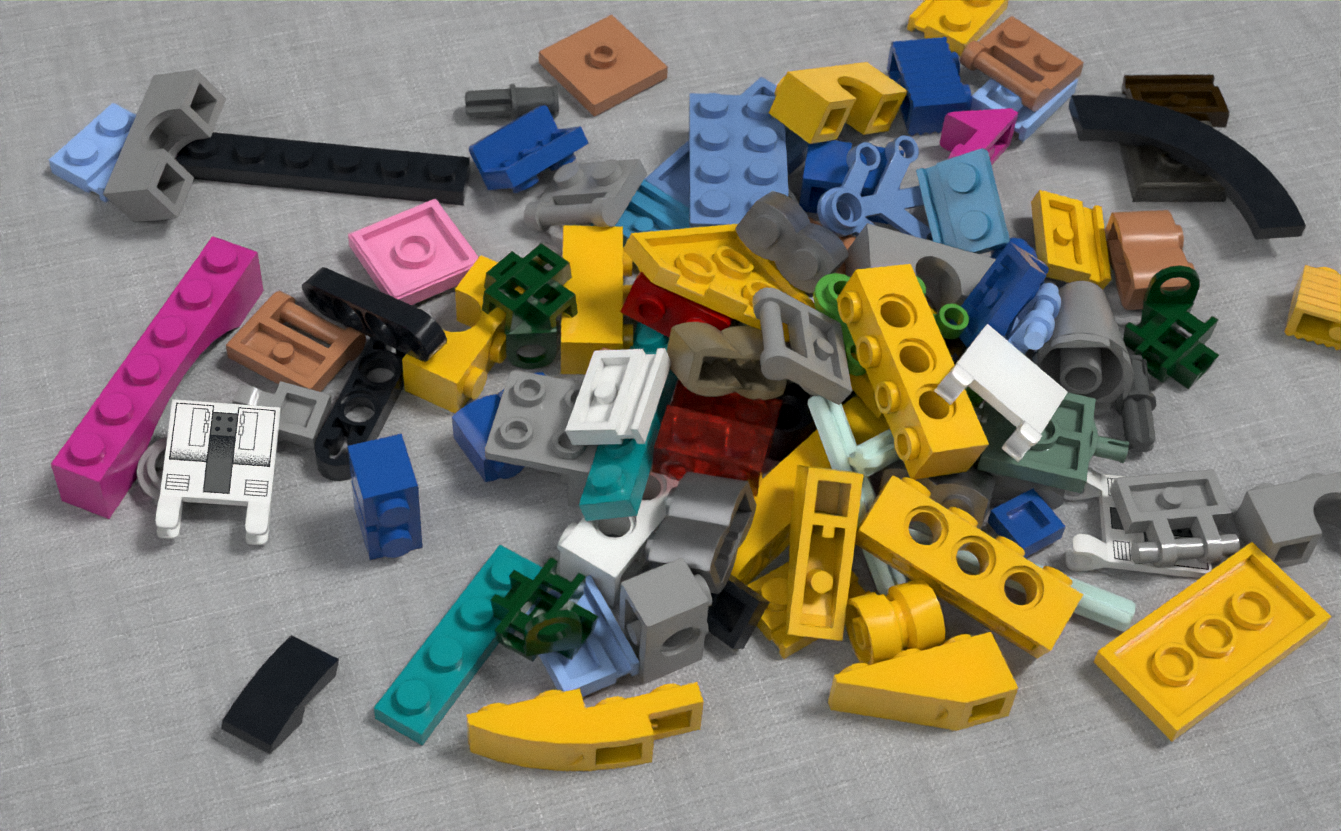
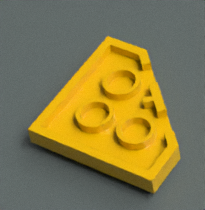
(710, 269)

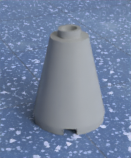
(1087, 347)

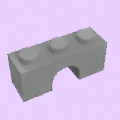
(174, 112)
(945, 270)
(1286, 515)

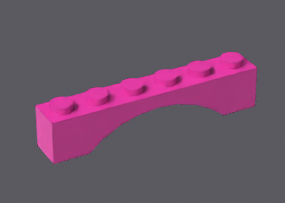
(105, 448)

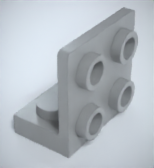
(533, 426)

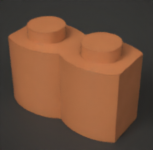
(1139, 248)

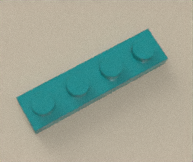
(451, 652)

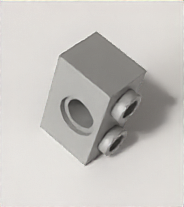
(665, 618)

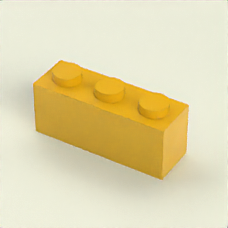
(597, 281)

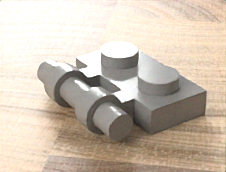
(1173, 502)

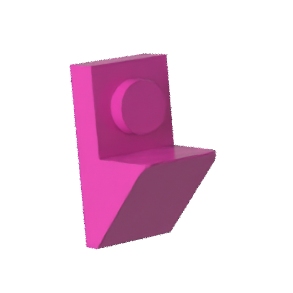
(978, 129)

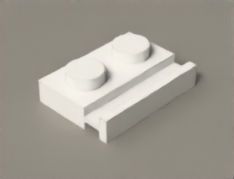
(618, 397)

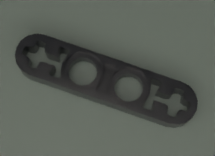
(375, 314)
(356, 393)

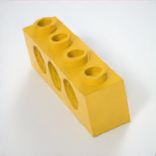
(905, 364)
(981, 596)

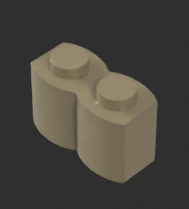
(720, 361)

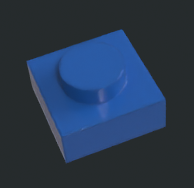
(1027, 522)

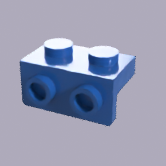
(524, 149)

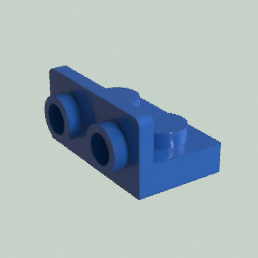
(1002, 292)

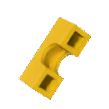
(823, 99)
(463, 363)

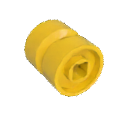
(901, 620)

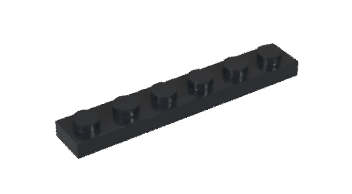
(327, 167)

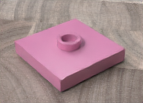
(414, 253)

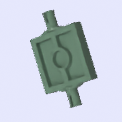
(1062, 452)

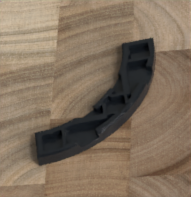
(1200, 147)

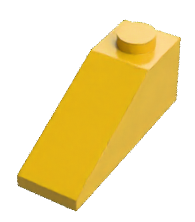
(821, 550)

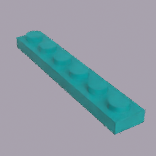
(622, 470)

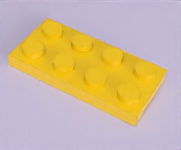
(1211, 640)

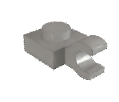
(301, 410)

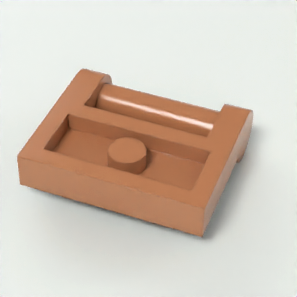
(1023, 62)
(287, 355)

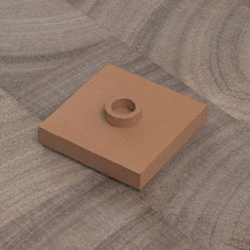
(603, 65)

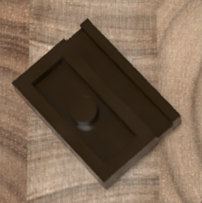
(1184, 93)

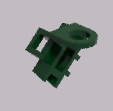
(526, 317)
(1161, 318)
(553, 623)

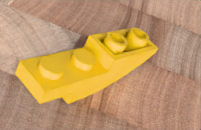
(564, 735)

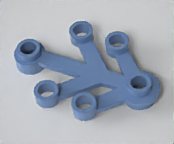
(886, 200)

